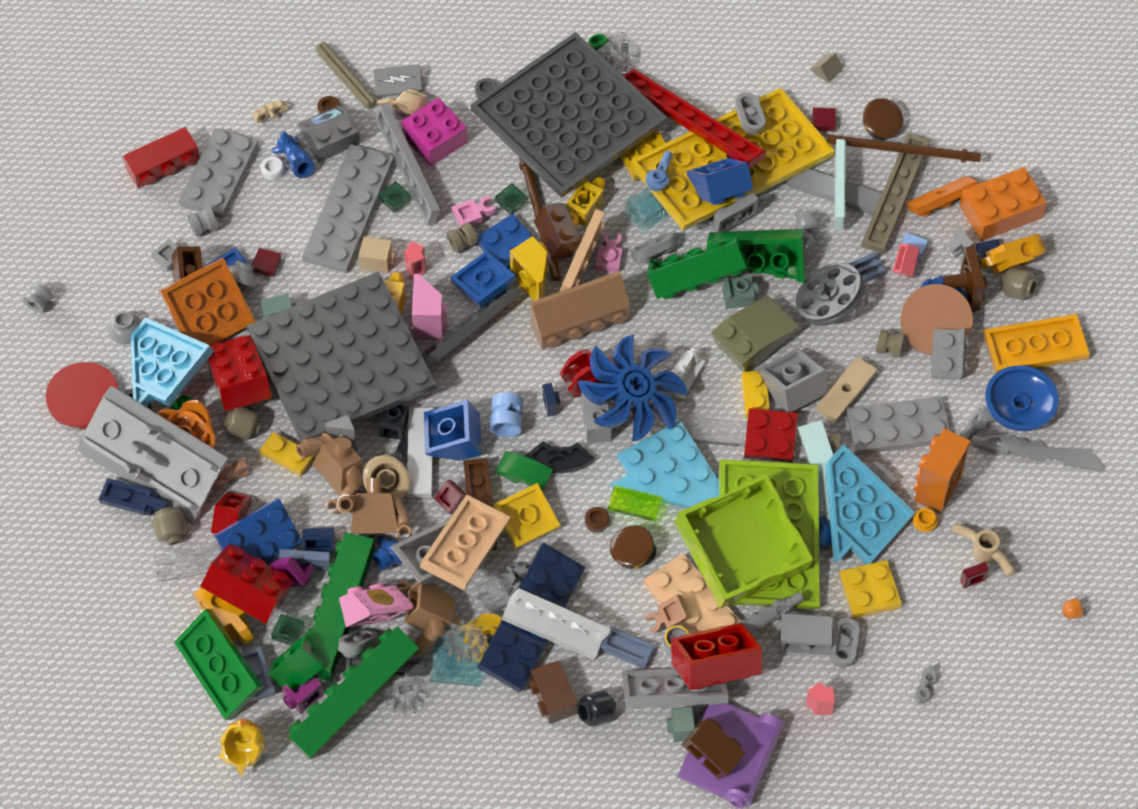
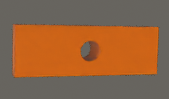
(940, 197)

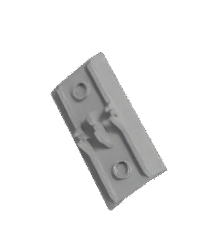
(152, 452)

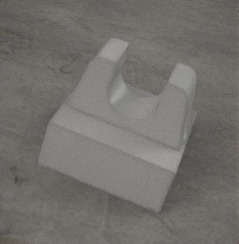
(959, 243)

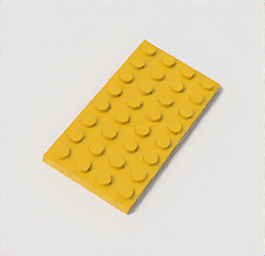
(789, 144)

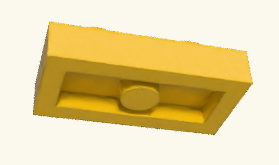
(754, 391)
(284, 454)

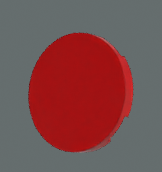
(77, 392)

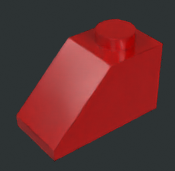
(229, 510)

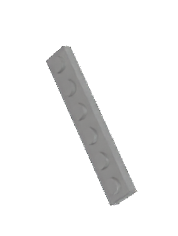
(405, 159)

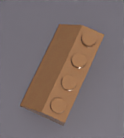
(580, 310)

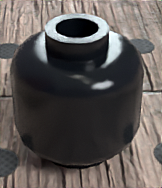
(596, 708)

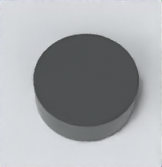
(484, 86)

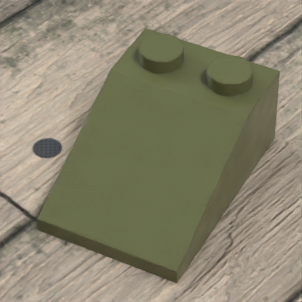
(754, 333)

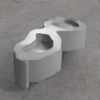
(928, 679)

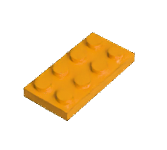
(1037, 343)

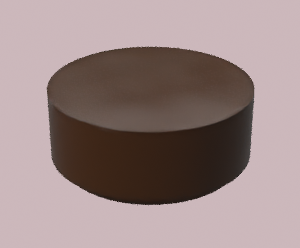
(327, 103)
(596, 519)

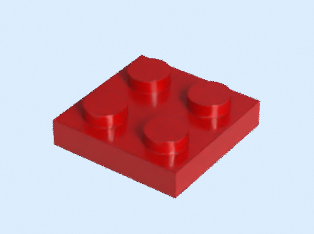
(770, 435)

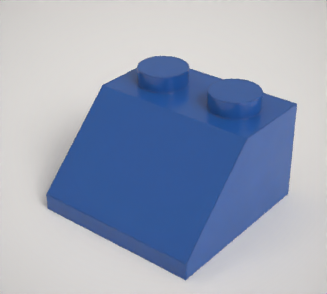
(721, 180)
(453, 431)

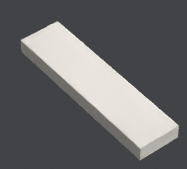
(419, 464)

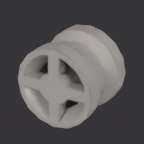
(37, 297)

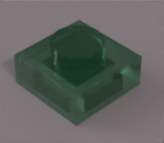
(394, 197)
(511, 199)
(287, 629)

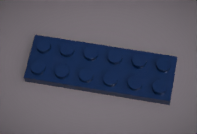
(514, 650)

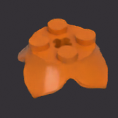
(194, 419)

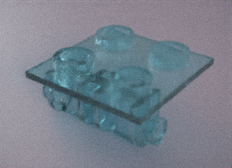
(448, 670)

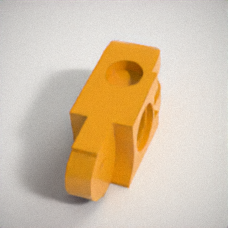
(1013, 254)
(229, 616)

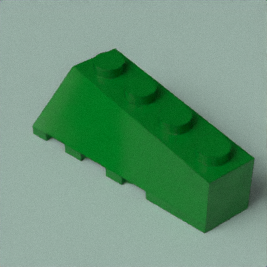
(771, 251)
(696, 267)

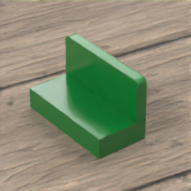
(296, 664)

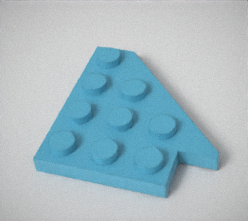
(163, 362)
(669, 467)
(861, 508)

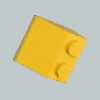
(530, 266)

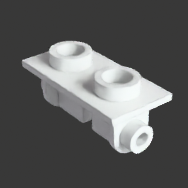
(688, 369)

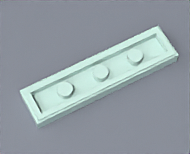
(839, 187)
(818, 453)

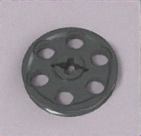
(838, 290)

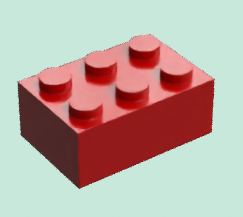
(238, 373)
(247, 583)
(716, 656)

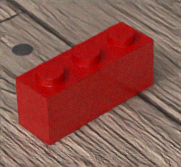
(161, 157)

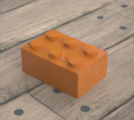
(1002, 204)
(941, 470)

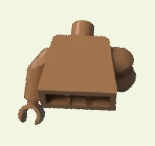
(335, 462)
(375, 511)
(431, 612)

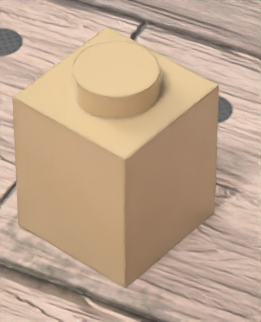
(376, 254)

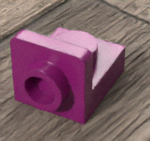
(299, 574)
(305, 696)

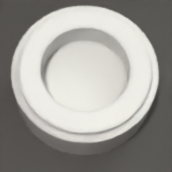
(272, 168)

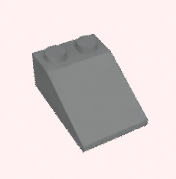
(413, 550)

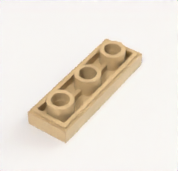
(853, 381)

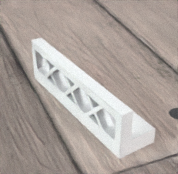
(555, 623)

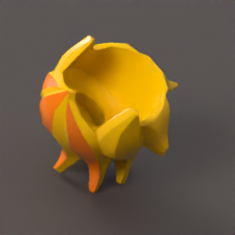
(242, 744)

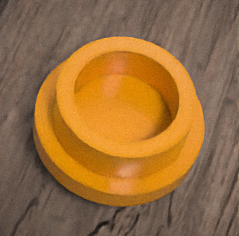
(925, 520)

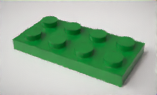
(218, 664)

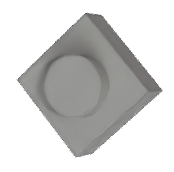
(163, 254)

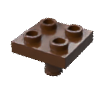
(969, 278)

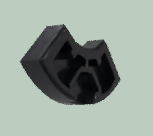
(561, 459)

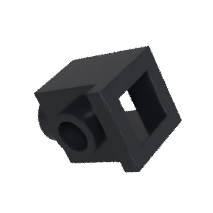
(394, 422)

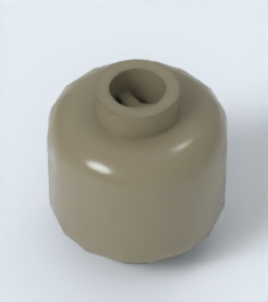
(1018, 283)
(242, 422)
(169, 525)

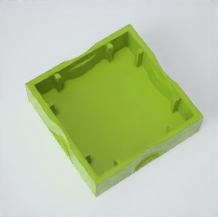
(743, 541)

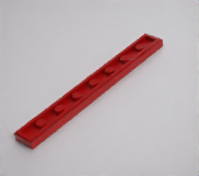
(696, 120)

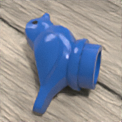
(385, 556)

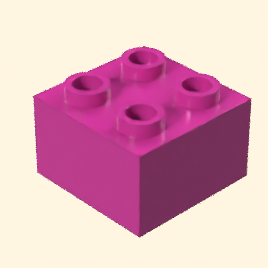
(434, 131)

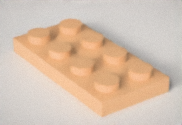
(584, 251)
(465, 542)
(683, 578)

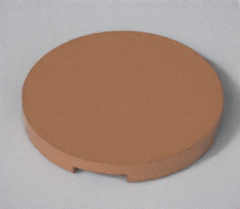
(930, 309)

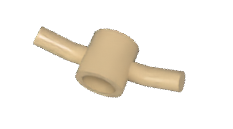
(983, 554)

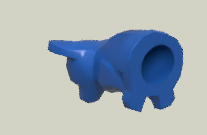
(300, 161)

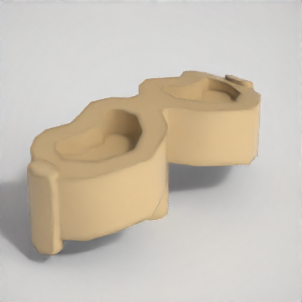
(271, 109)

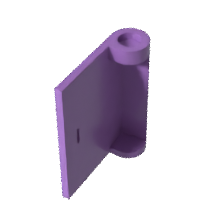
(757, 739)

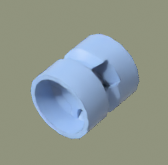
(506, 414)

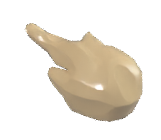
(407, 102)

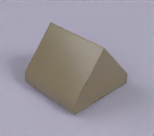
(827, 67)

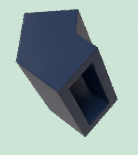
(318, 539)

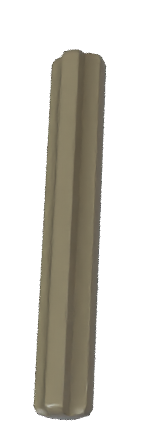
(345, 75)

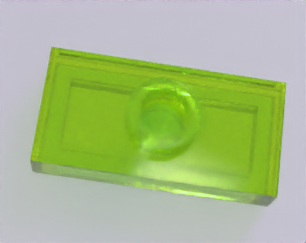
(634, 503)

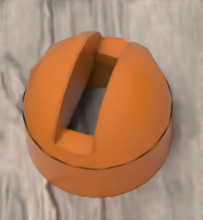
(1072, 609)

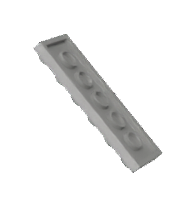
(348, 208)

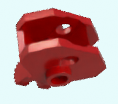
(580, 371)

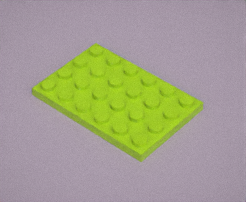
(800, 497)

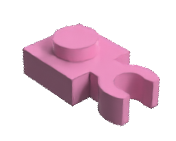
(472, 212)
(609, 255)

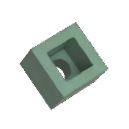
(680, 723)

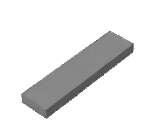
(823, 187)

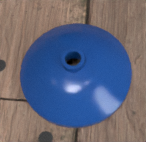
(1021, 387)

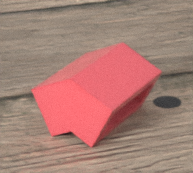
(415, 259)
(906, 260)
(820, 699)

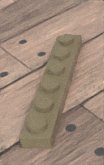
(893, 197)

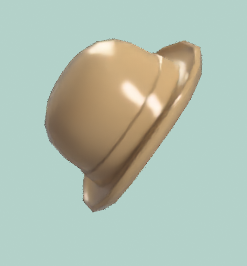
(392, 473)

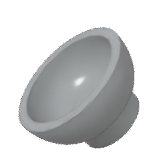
(243, 273)
(122, 326)

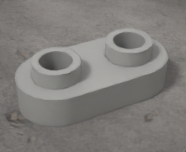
(751, 118)
(660, 244)
(357, 642)
(844, 644)

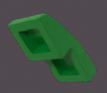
(523, 469)

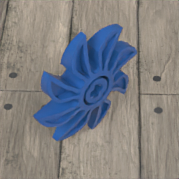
(633, 388)

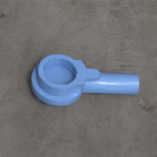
(657, 178)

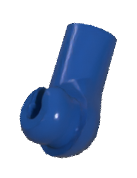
(824, 533)

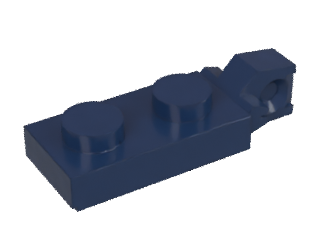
(130, 497)

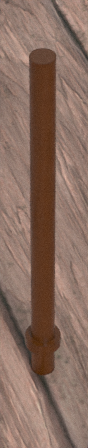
(962, 155)
(536, 205)

